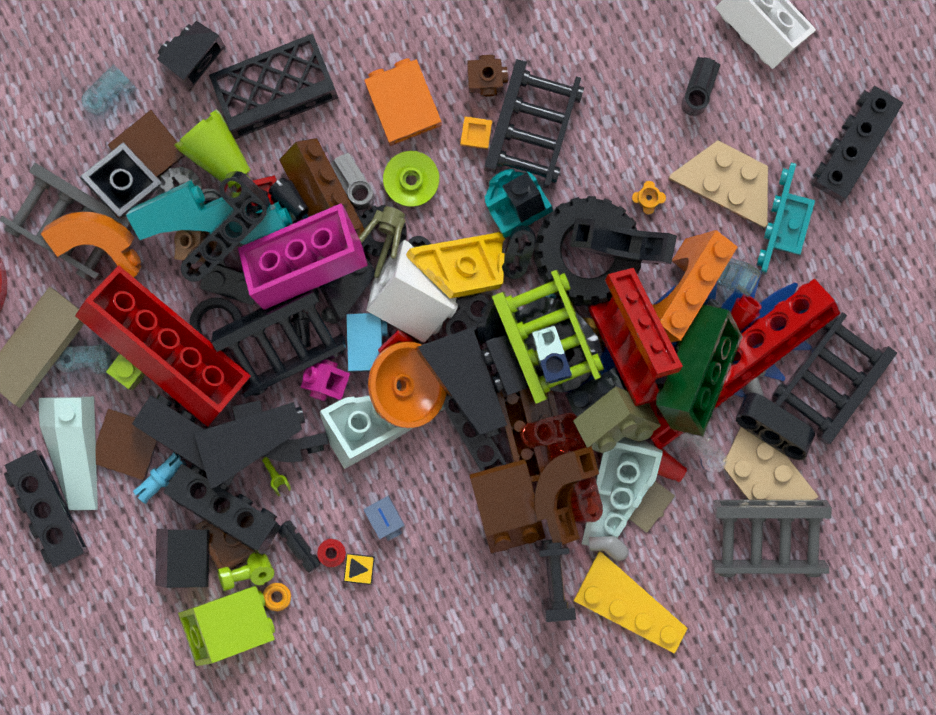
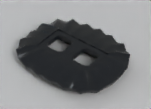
(564, 329)

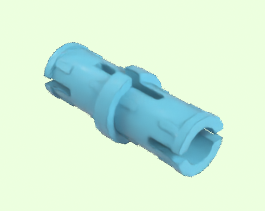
(159, 478)

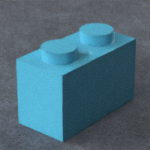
(364, 340)

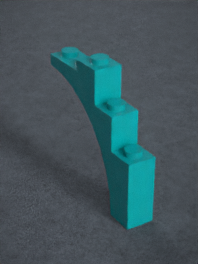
(184, 210)

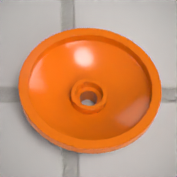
(420, 392)

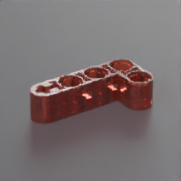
(584, 509)

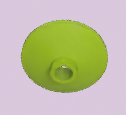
(411, 164)

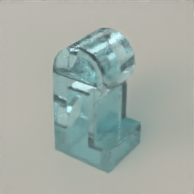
(105, 90)
(85, 357)

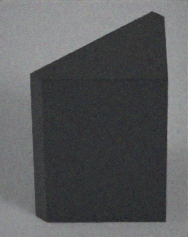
(121, 181)
(182, 558)

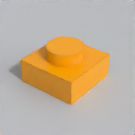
(476, 133)

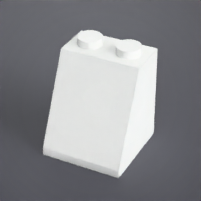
(409, 297)

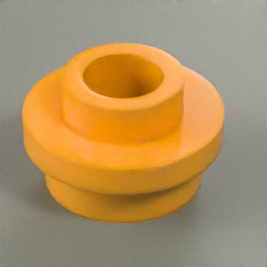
(286, 596)

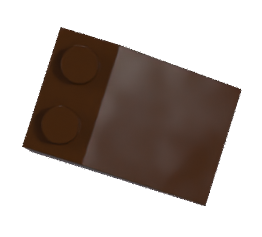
(507, 506)

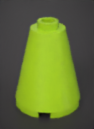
(214, 148)

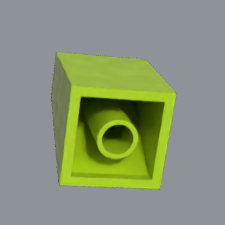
(227, 626)

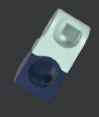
(551, 355)

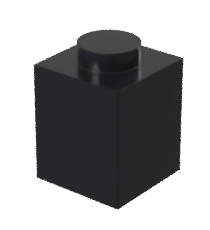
(524, 197)

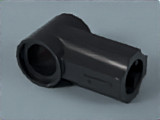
(700, 84)

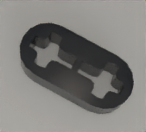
(524, 254)

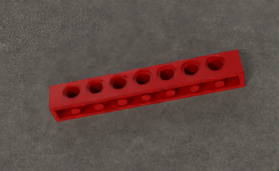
(775, 345)

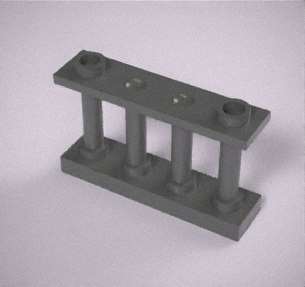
(67, 194)
(757, 512)

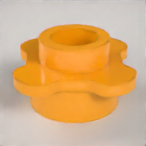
(649, 205)

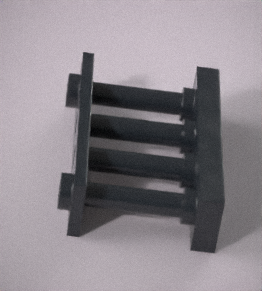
(514, 104)
(280, 314)
(844, 403)
(556, 607)

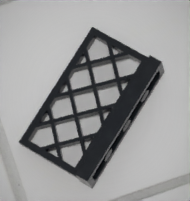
(283, 107)

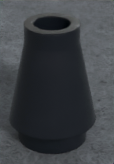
(288, 197)

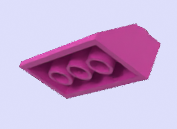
(301, 257)

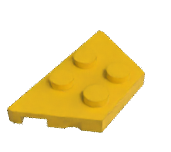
(462, 264)

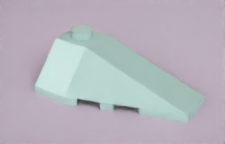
(357, 429)
(71, 442)
(622, 483)

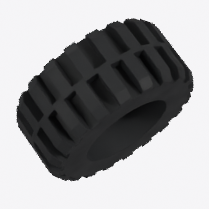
(554, 231)

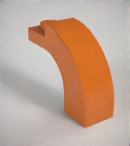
(95, 230)

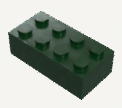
(706, 360)

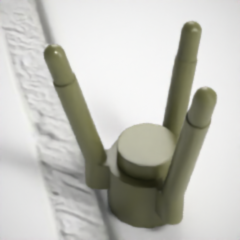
(391, 223)

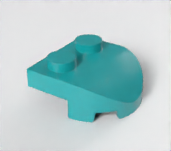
(500, 208)

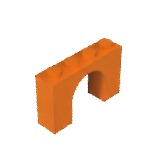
(703, 261)

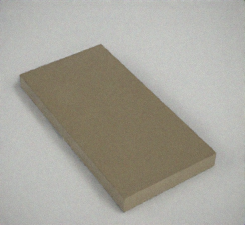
(37, 345)

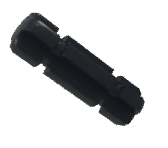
(299, 546)

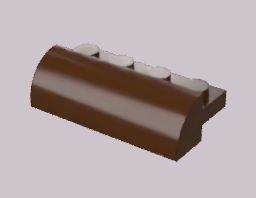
(518, 411)

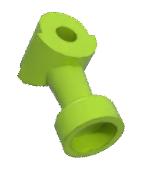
(257, 569)

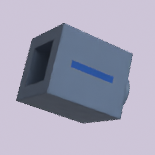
(385, 518)

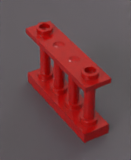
(634, 333)

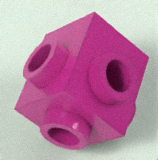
(325, 380)

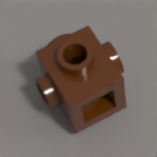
(486, 65)

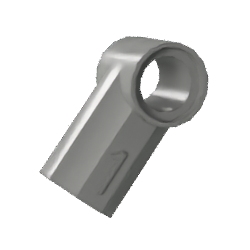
(352, 180)

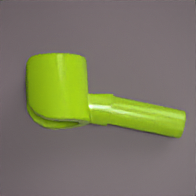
(277, 479)

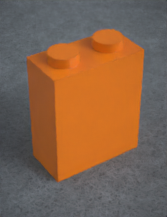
(402, 101)

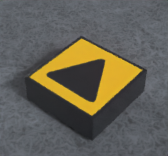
(359, 568)

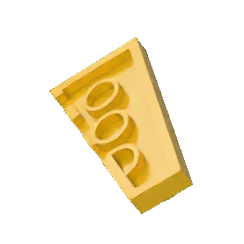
(623, 601)

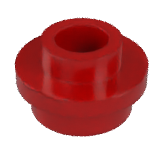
(338, 546)

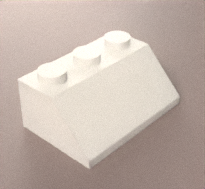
(768, 26)

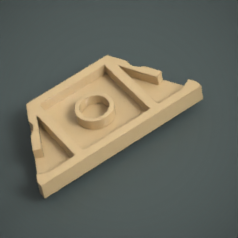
(728, 180)
(764, 471)

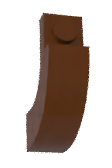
(555, 492)

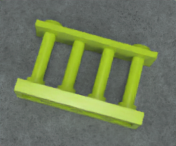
(518, 332)

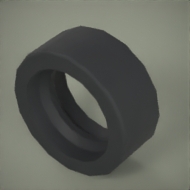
(211, 303)

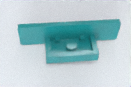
(790, 221)

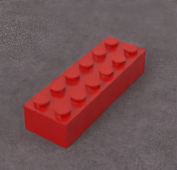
(162, 345)

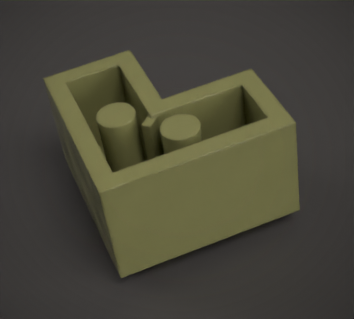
(615, 418)

